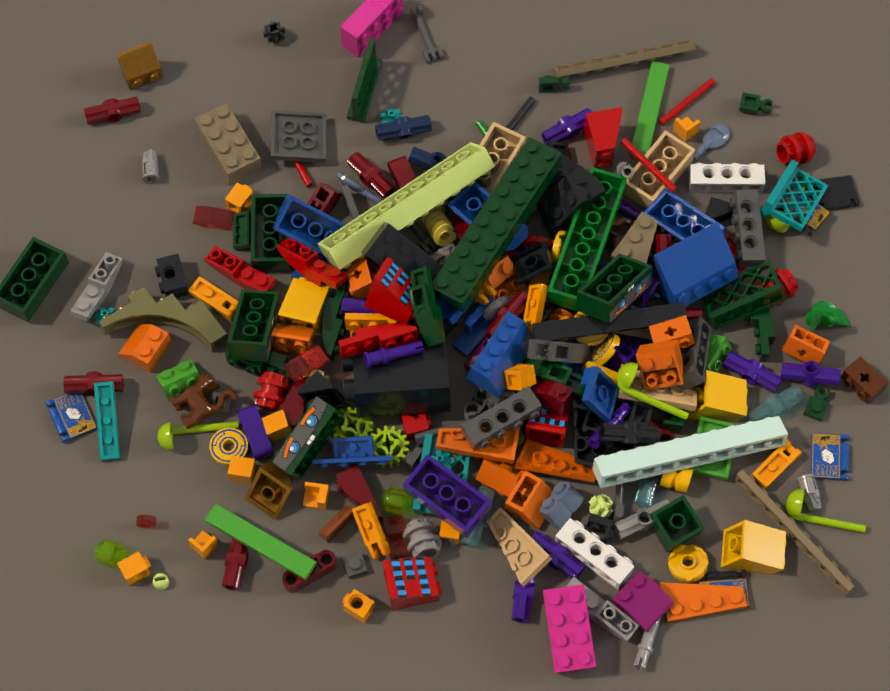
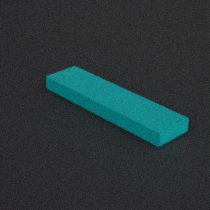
(107, 421)

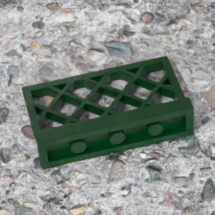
(365, 84)
(746, 304)

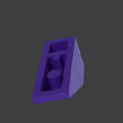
(626, 352)

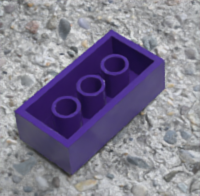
(447, 496)

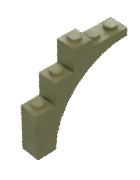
(167, 311)

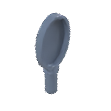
(713, 139)
(358, 188)

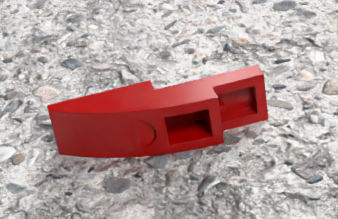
(307, 264)
(238, 271)
(377, 336)

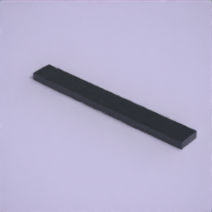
(591, 326)

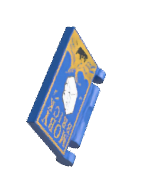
(71, 416)
(829, 456)

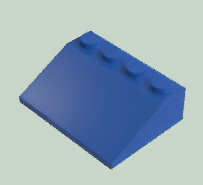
(695, 266)

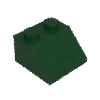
(676, 523)

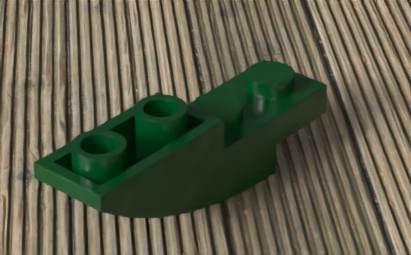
(425, 309)
(333, 327)
(763, 331)
(275, 364)
(553, 371)

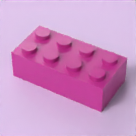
(368, 22)
(569, 628)

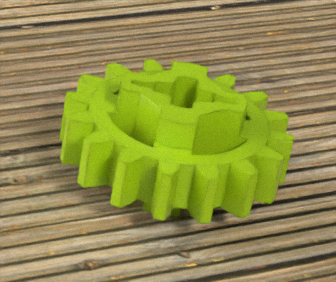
(351, 417)
(396, 445)

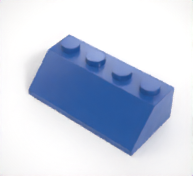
(470, 202)
(678, 216)
(305, 223)
(504, 349)

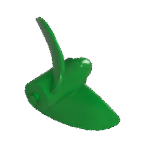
(825, 314)

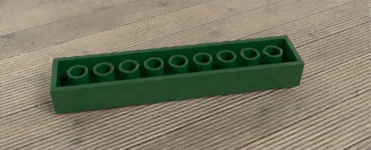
(496, 224)

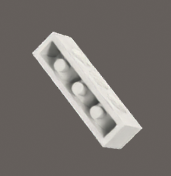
(718, 184)
(614, 576)

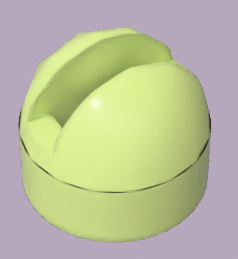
(161, 584)

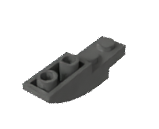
(558, 351)

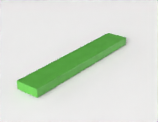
(650, 106)
(260, 542)

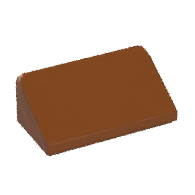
(336, 524)

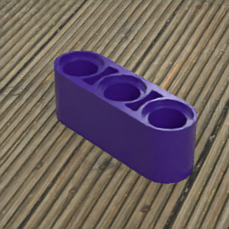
(255, 432)

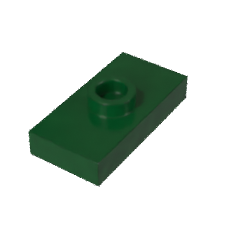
(242, 230)

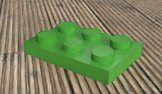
(717, 469)

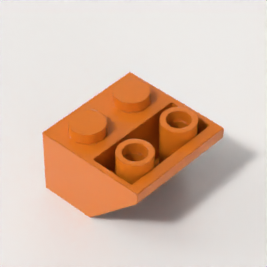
(504, 279)
(292, 339)
(660, 364)
(527, 499)

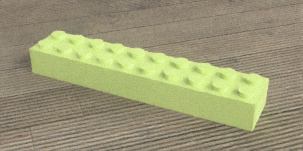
(408, 203)

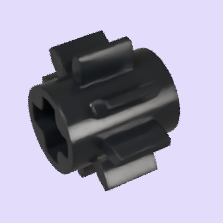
(274, 32)

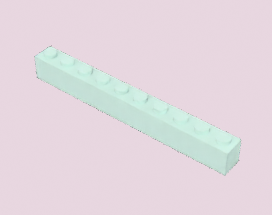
(689, 451)

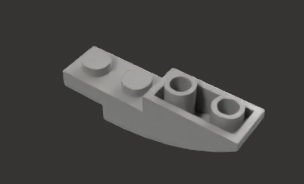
(98, 287)
(607, 614)

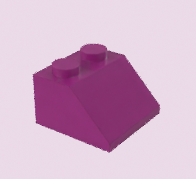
(642, 601)

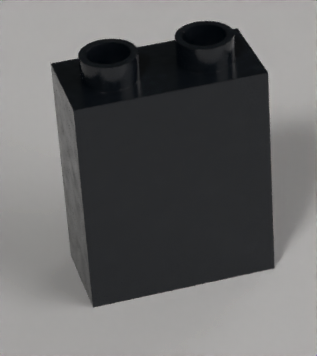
(402, 386)

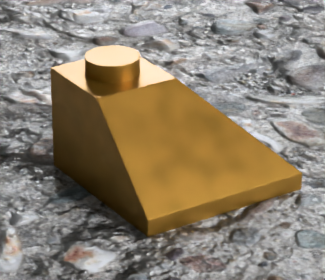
(270, 489)

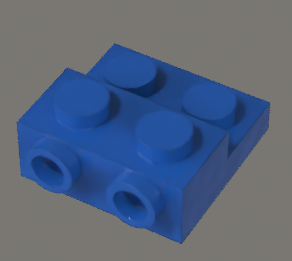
(599, 392)

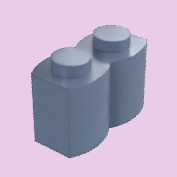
(561, 504)

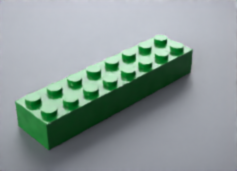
(586, 241)

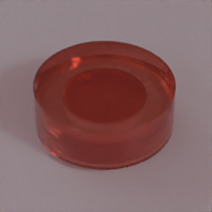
(146, 521)

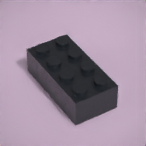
(393, 244)

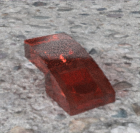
(212, 216)
(305, 363)
(394, 533)

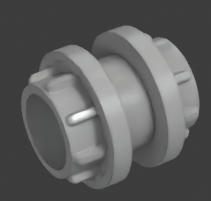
(422, 538)

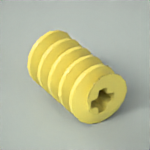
(439, 227)

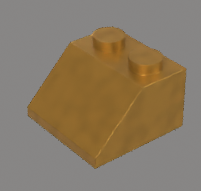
(139, 65)

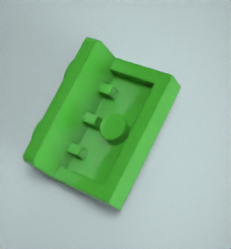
(718, 351)
(178, 378)

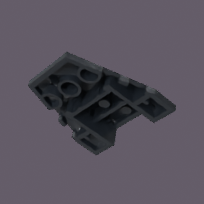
(567, 194)
(588, 422)

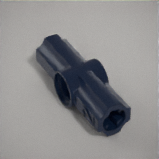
(403, 127)
(424, 158)

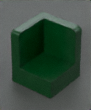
(673, 423)

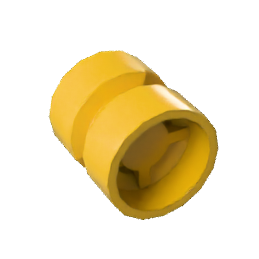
(678, 479)

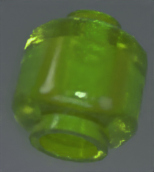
(395, 500)
(109, 552)

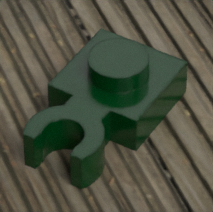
(551, 84)
(751, 104)
(816, 405)

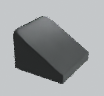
(228, 402)

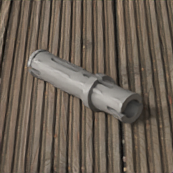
(621, 166)
(645, 647)

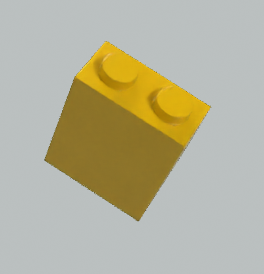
(304, 304)
(720, 398)
(753, 548)

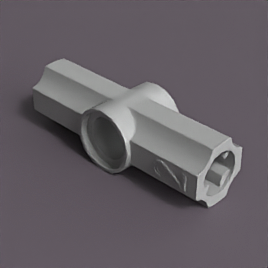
(633, 525)

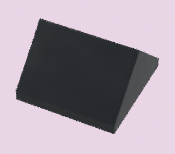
(533, 262)
(319, 386)

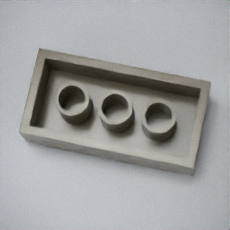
(228, 144)

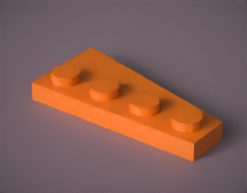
(499, 450)
(551, 461)
(701, 600)

